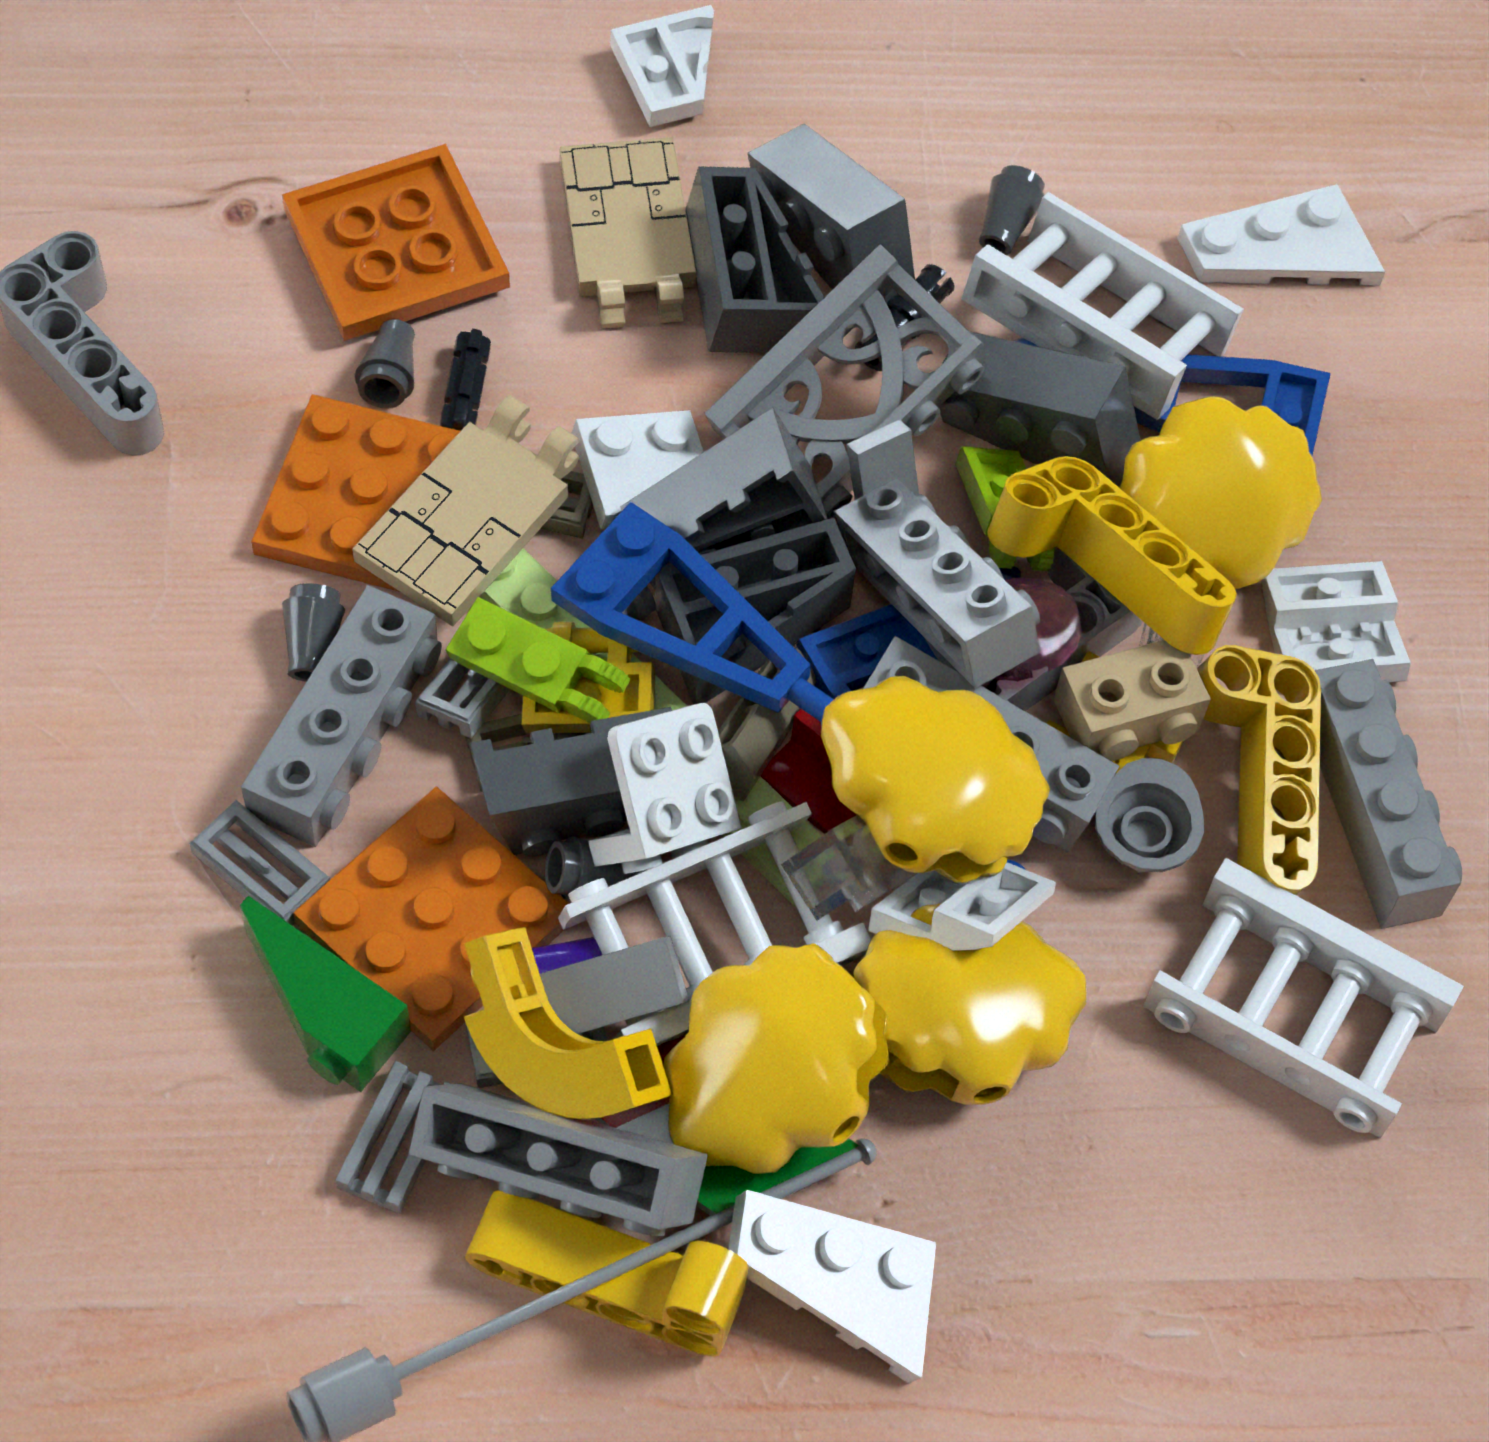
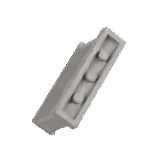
(855, 304)

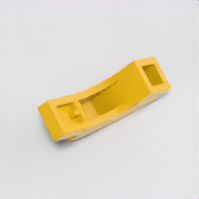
(539, 1053)

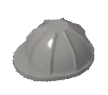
(1150, 816)

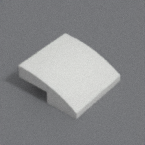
(1336, 616)
(970, 913)

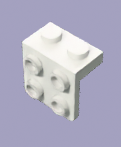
(670, 788)

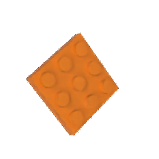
(395, 241)
(340, 481)
(415, 902)

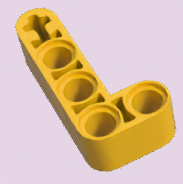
(1118, 545)
(1267, 845)
(671, 1298)

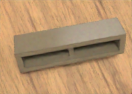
(754, 735)

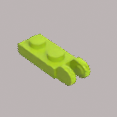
(984, 477)
(532, 661)

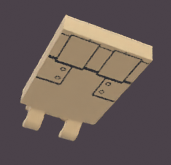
(628, 225)
(469, 513)

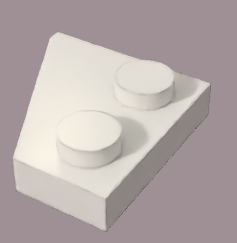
(666, 63)
(631, 454)

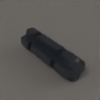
(465, 380)

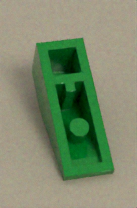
(337, 1011)

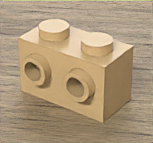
(1132, 699)

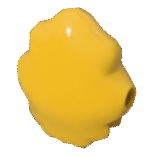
(1227, 484)
(934, 777)
(971, 1016)
(774, 1060)

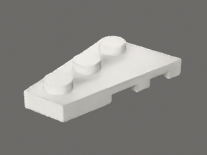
(1288, 237)
(843, 1271)

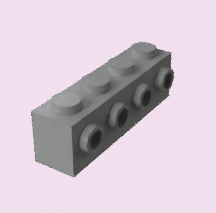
(939, 582)
(342, 716)
(1073, 771)
(1382, 798)
(564, 1158)

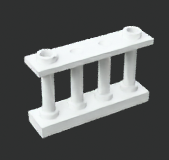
(1063, 323)
(769, 826)
(1356, 965)

